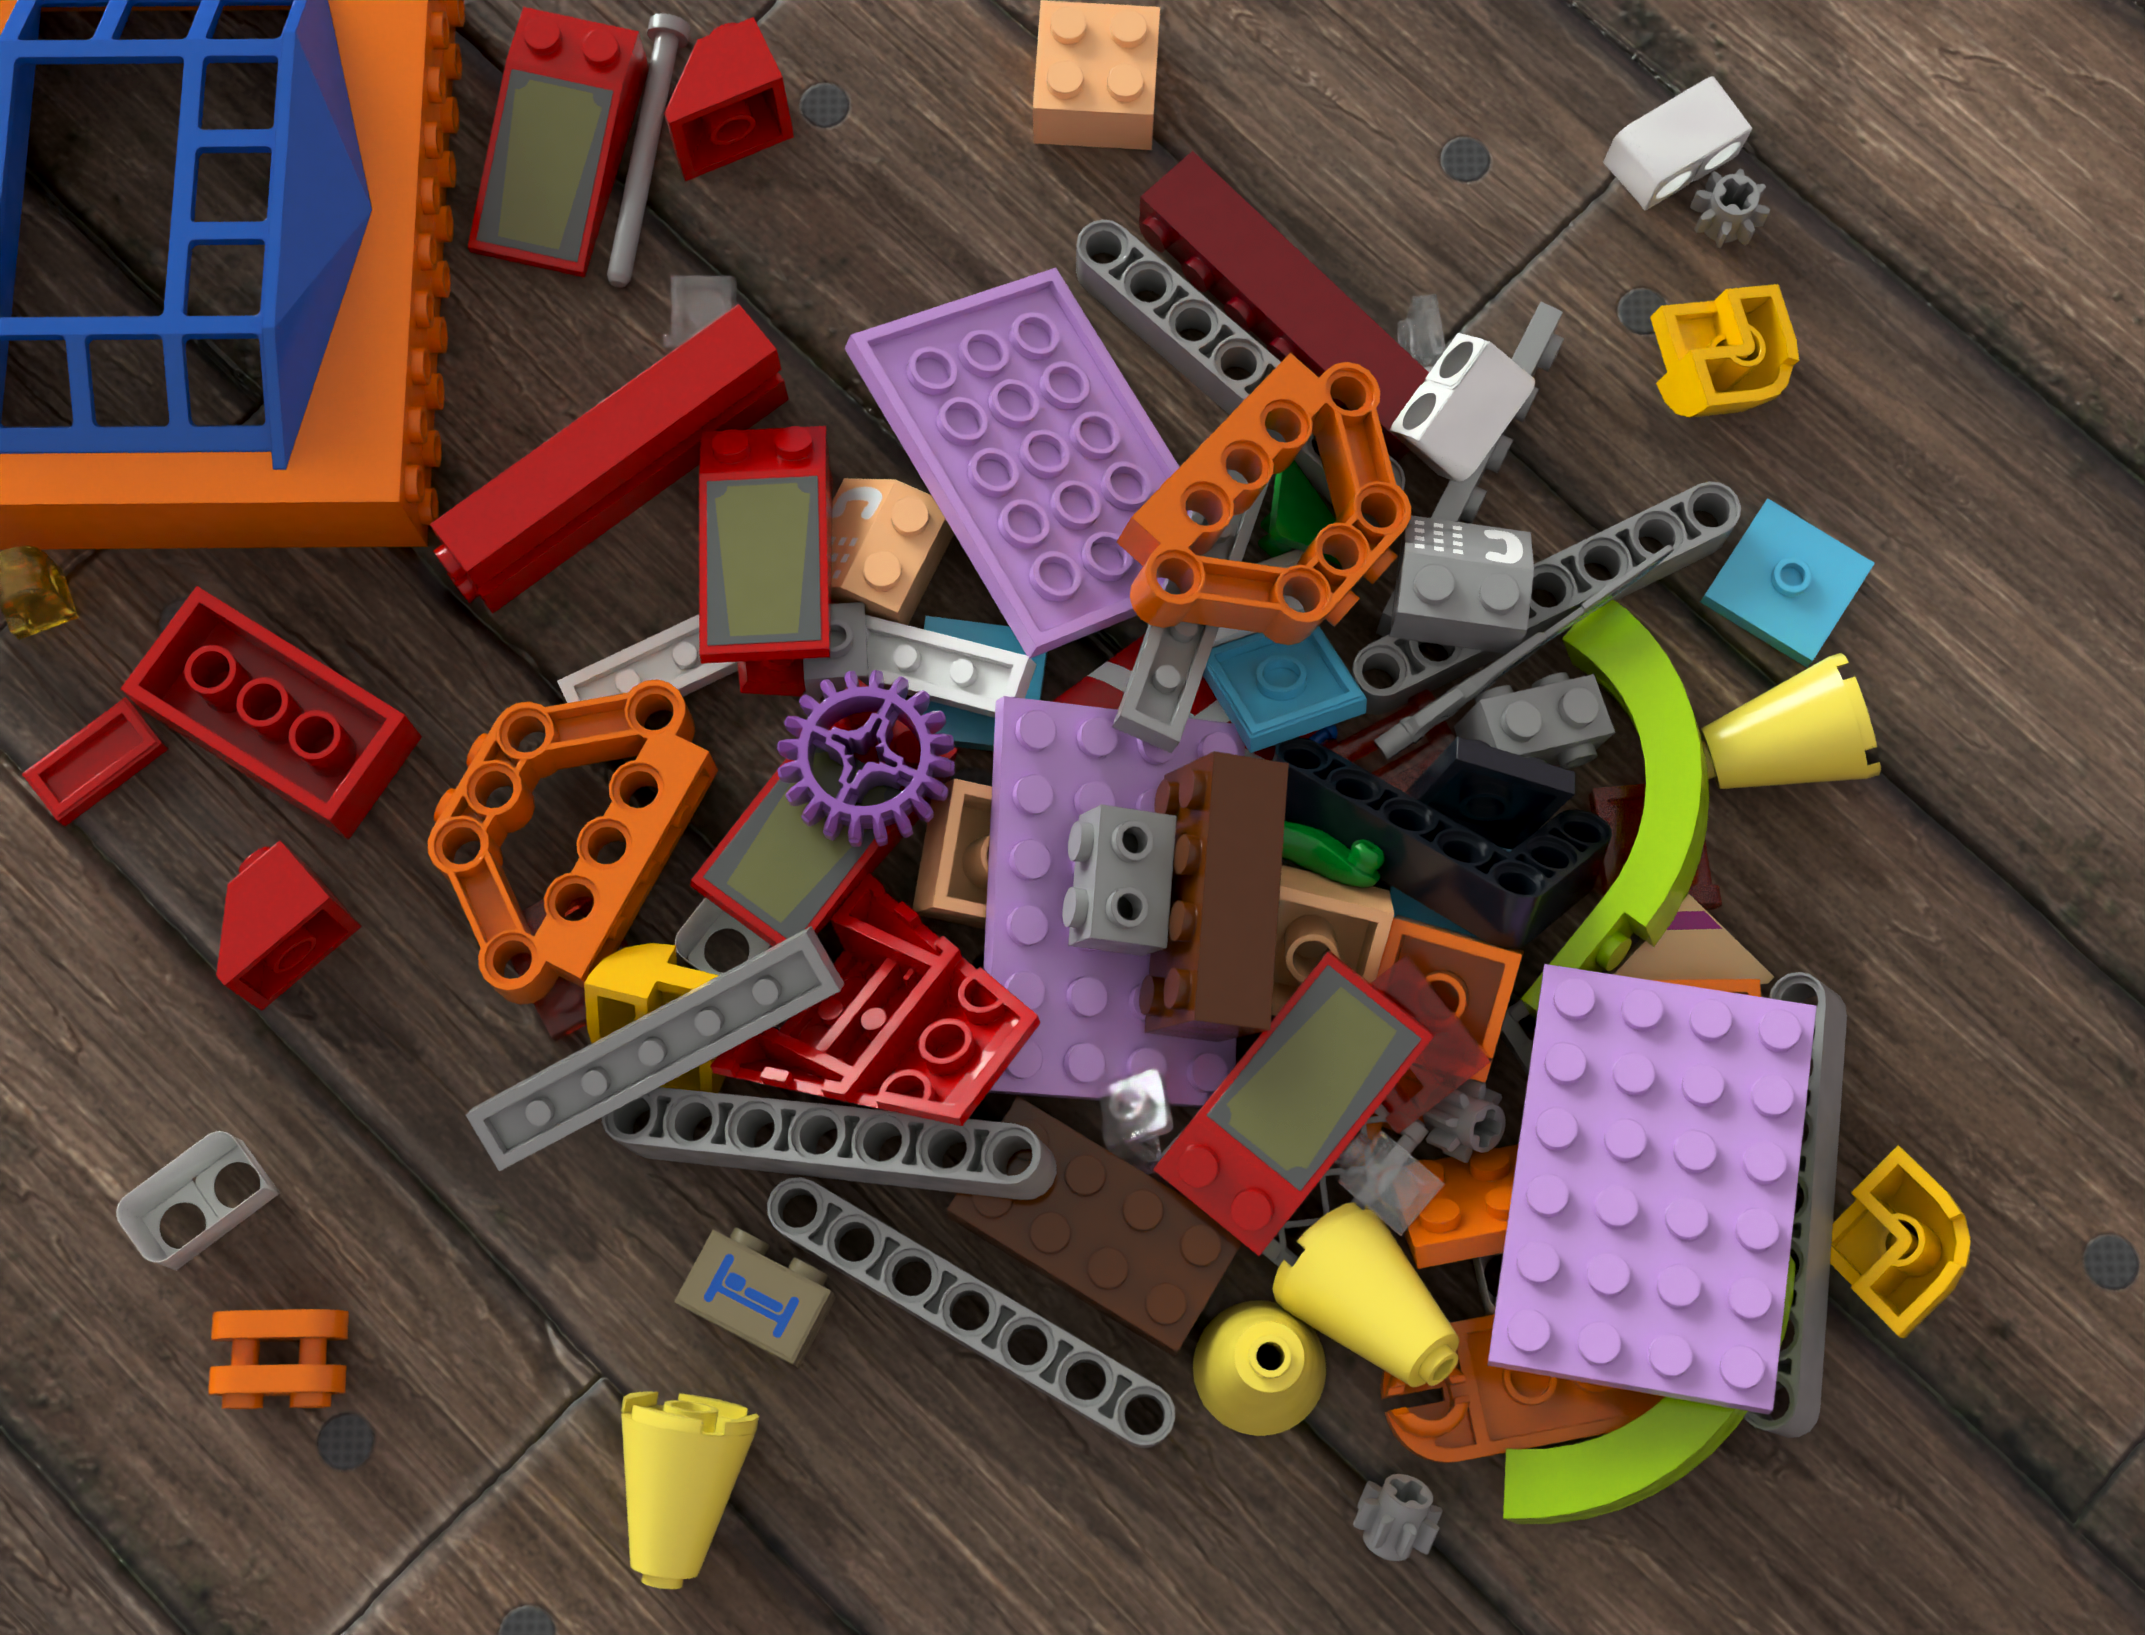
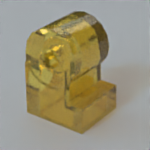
(33, 592)

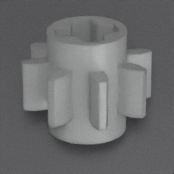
(1730, 208)
(1466, 1121)
(1397, 1517)

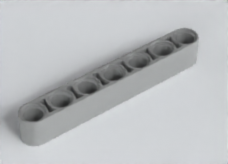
(1182, 309)
(1569, 583)
(853, 1156)
(950, 1284)
(1802, 1362)

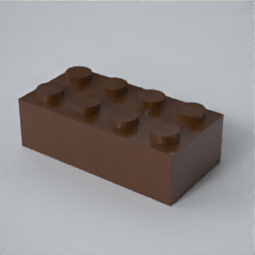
(1223, 900)
(1106, 1234)

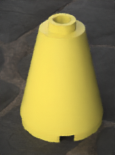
(1794, 733)
(1368, 1297)
(1241, 1390)
(679, 1479)

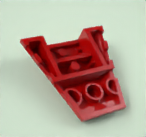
(905, 1031)

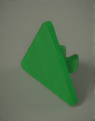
(1295, 515)

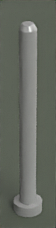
(668, 34)

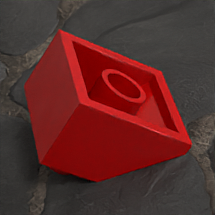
(727, 101)
(277, 925)

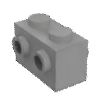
(1551, 721)
(1120, 880)

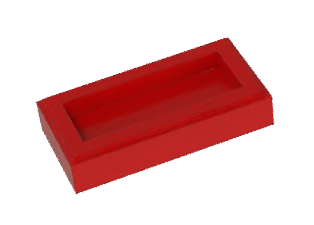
(95, 761)

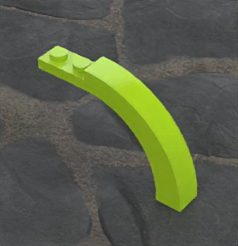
(1676, 793)
(1623, 1464)

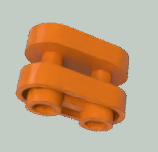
(307, 1383)

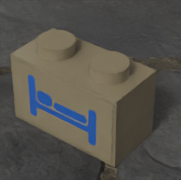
(756, 1296)

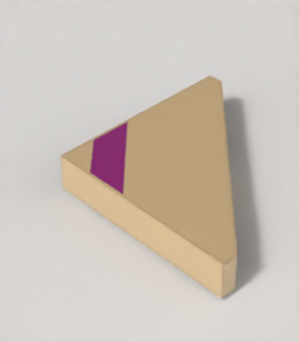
(1692, 949)

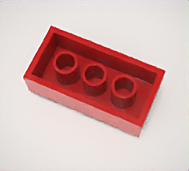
(272, 712)

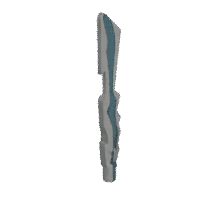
(1413, 728)

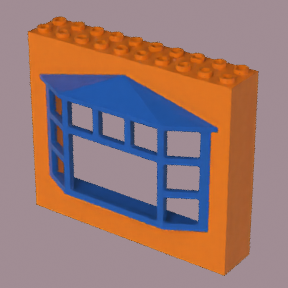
(344, 297)

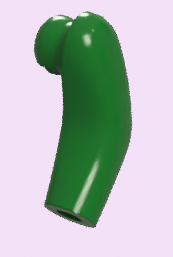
(1330, 858)

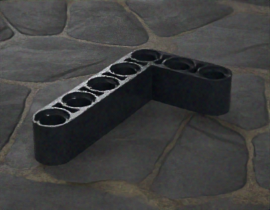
(1440, 862)

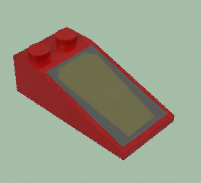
(557, 140)
(765, 544)
(786, 874)
(1293, 1103)

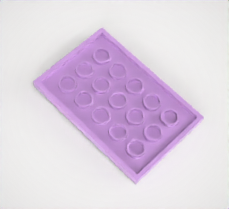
(1023, 448)
(1047, 772)
(1655, 1189)

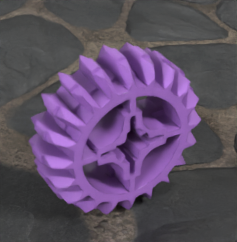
(838, 743)

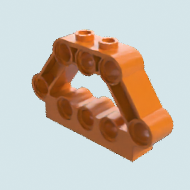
(1252, 594)
(574, 737)

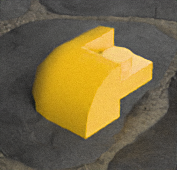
(1725, 351)
(635, 984)
(1901, 1242)

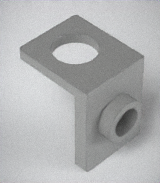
(847, 651)

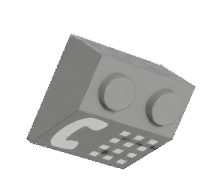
(1463, 585)

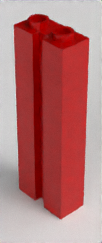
(608, 461)

